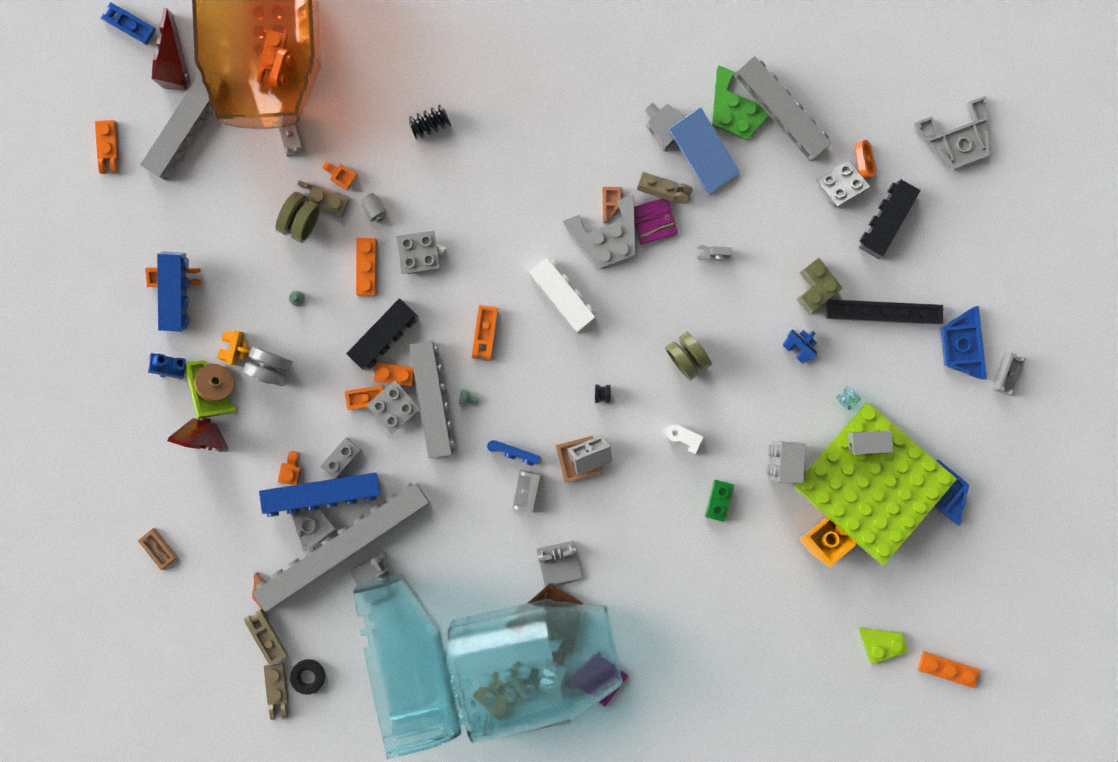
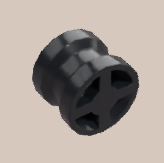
(602, 393)

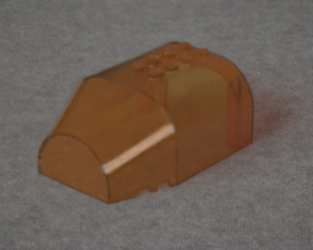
(229, 51)

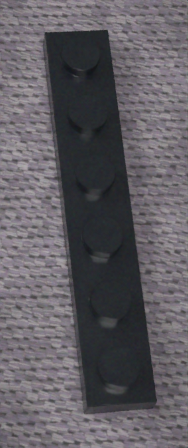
(884, 311)

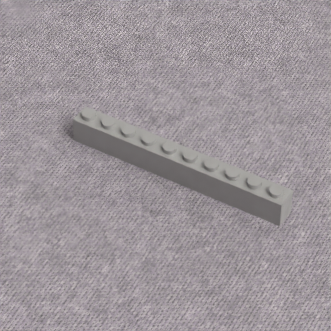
(342, 546)

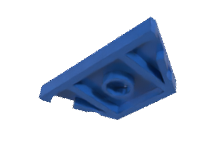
(964, 344)
(953, 500)

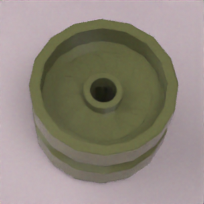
(297, 218)
(689, 356)

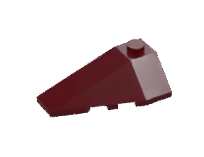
(169, 64)
(199, 434)

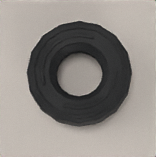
(316, 668)

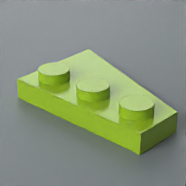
(204, 407)

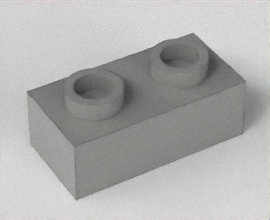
(340, 458)

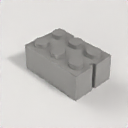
(786, 461)

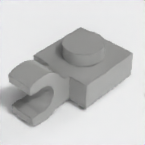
(719, 253)

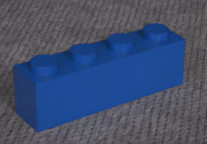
(172, 291)

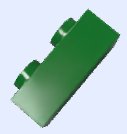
(719, 500)

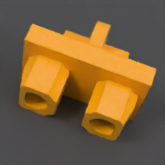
(235, 339)

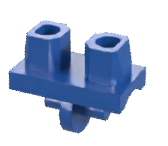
(806, 350)
(166, 366)

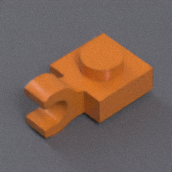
(341, 176)
(289, 472)

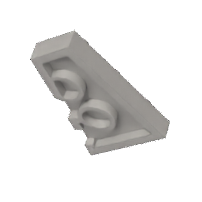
(311, 526)

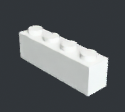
(562, 295)

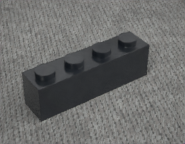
(889, 219)
(382, 334)

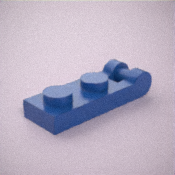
(129, 24)
(513, 452)

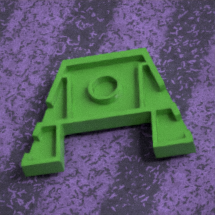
(733, 112)

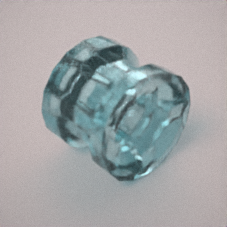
(848, 398)

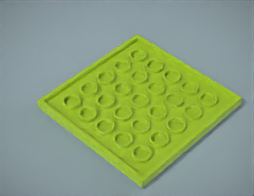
(875, 495)

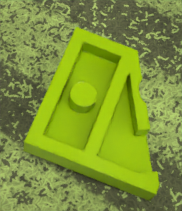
(882, 644)

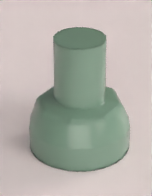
(296, 298)
(465, 397)

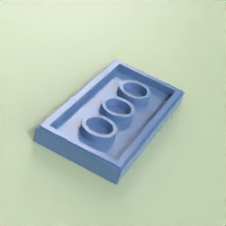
(704, 150)

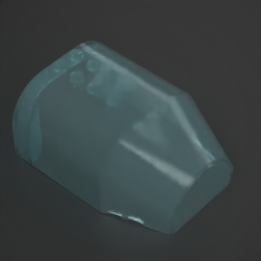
(531, 666)
(407, 667)

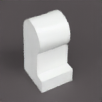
(685, 436)

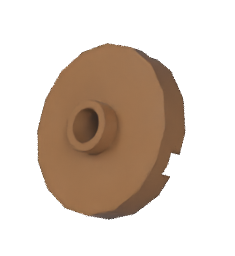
(209, 390)

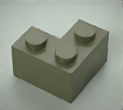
(822, 285)

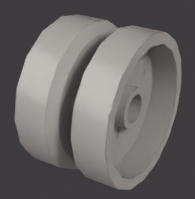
(267, 366)

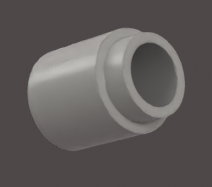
(373, 208)

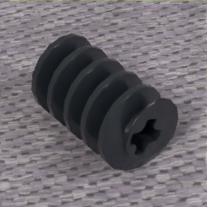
(429, 121)

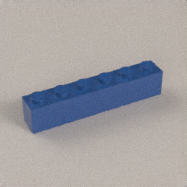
(319, 493)

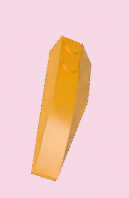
(827, 542)

